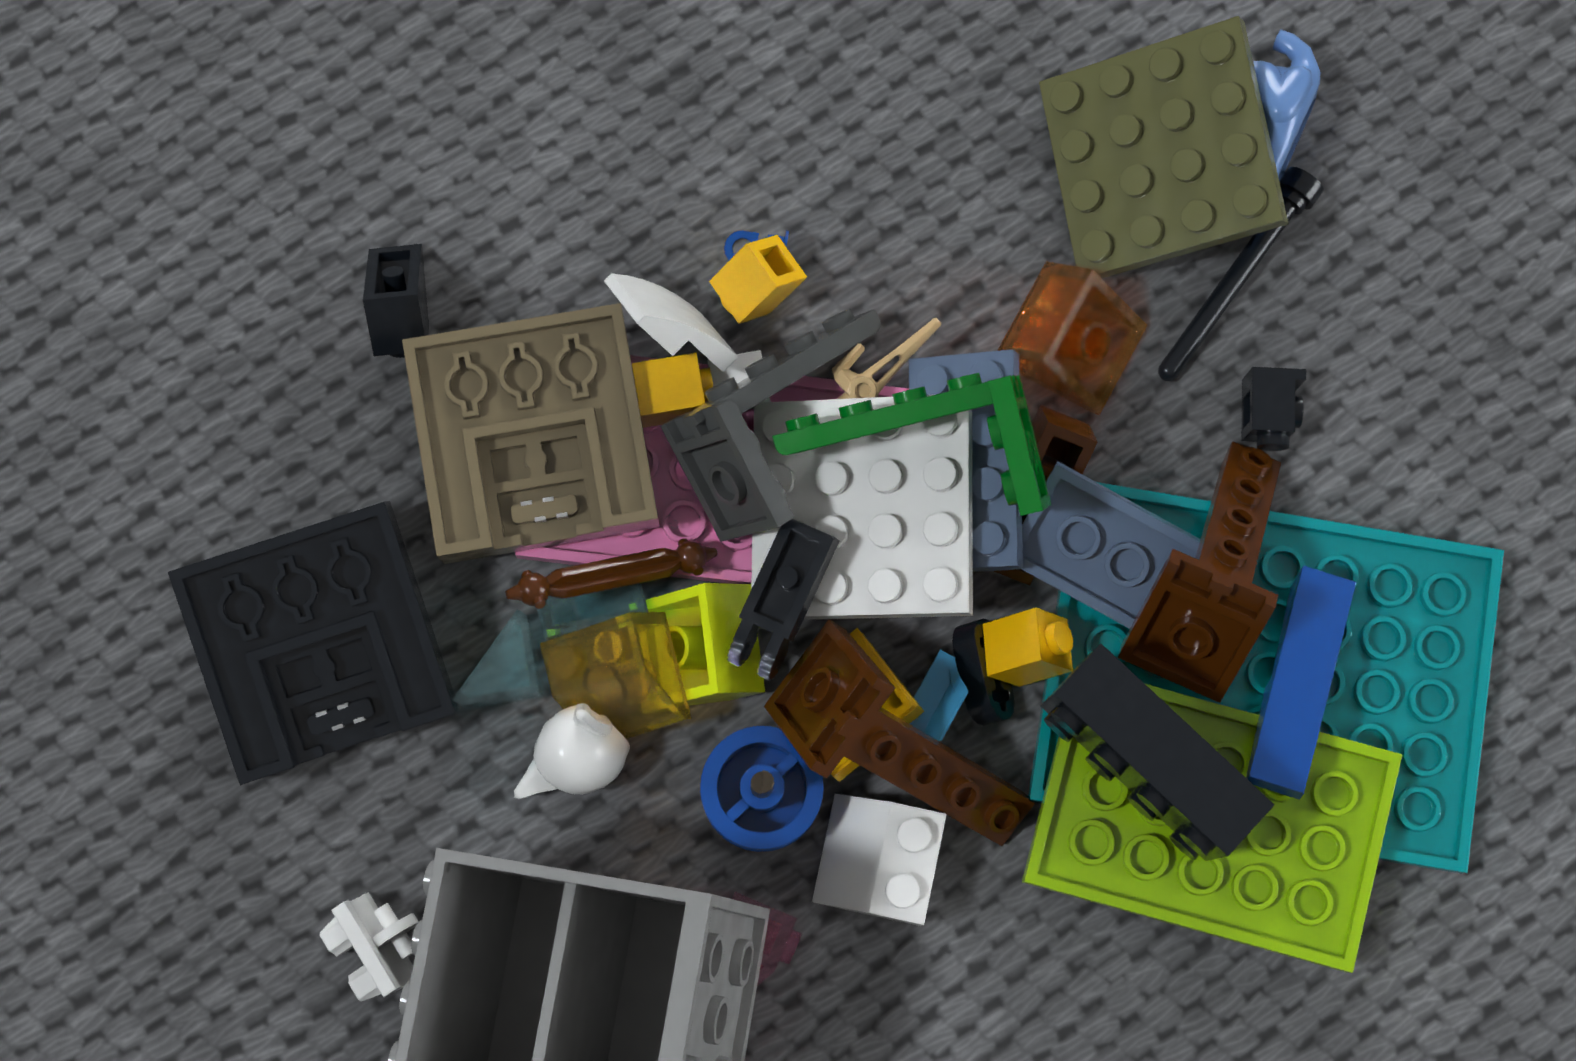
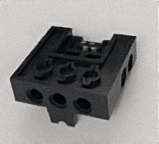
(313, 641)

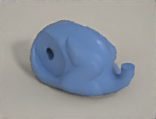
(1287, 95)

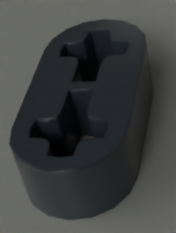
(987, 698)

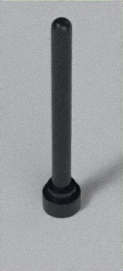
(1299, 192)

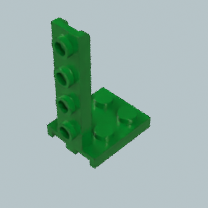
(1008, 429)

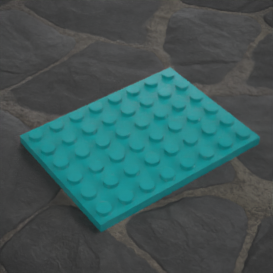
(1405, 672)

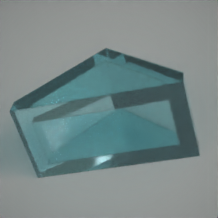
(582, 611)
(506, 671)

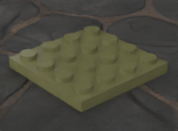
(1163, 150)

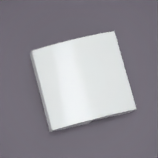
(670, 319)

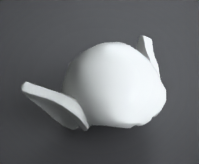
(575, 754)

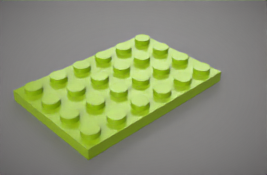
(1287, 887)

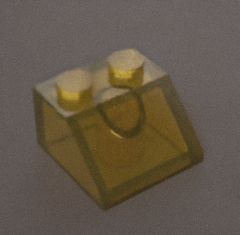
(621, 672)

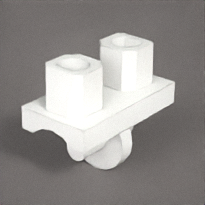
(378, 941)

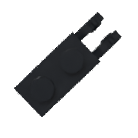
(782, 594)

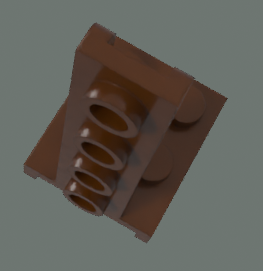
(1204, 607)
(835, 710)

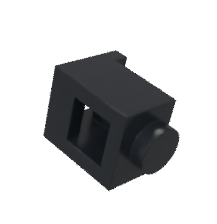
(1271, 406)

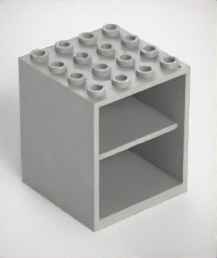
(575, 967)

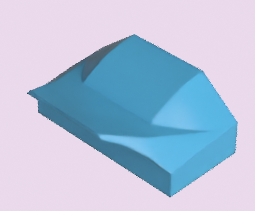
(940, 696)

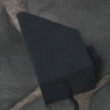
(395, 298)

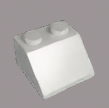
(879, 858)

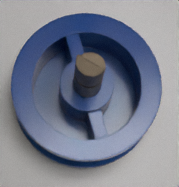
(759, 790)

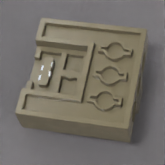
(530, 433)

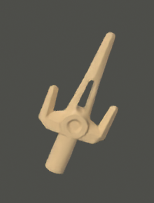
(863, 384)

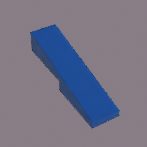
(1300, 681)

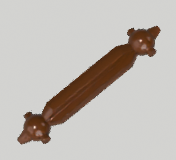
(611, 573)

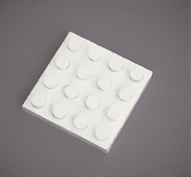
(891, 501)

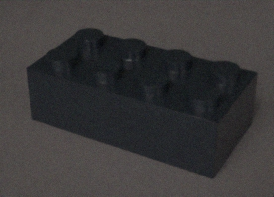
(1155, 757)

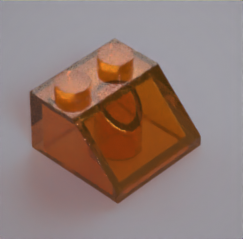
(1074, 335)

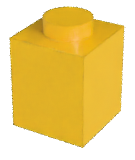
(757, 279)
(670, 387)
(1028, 647)

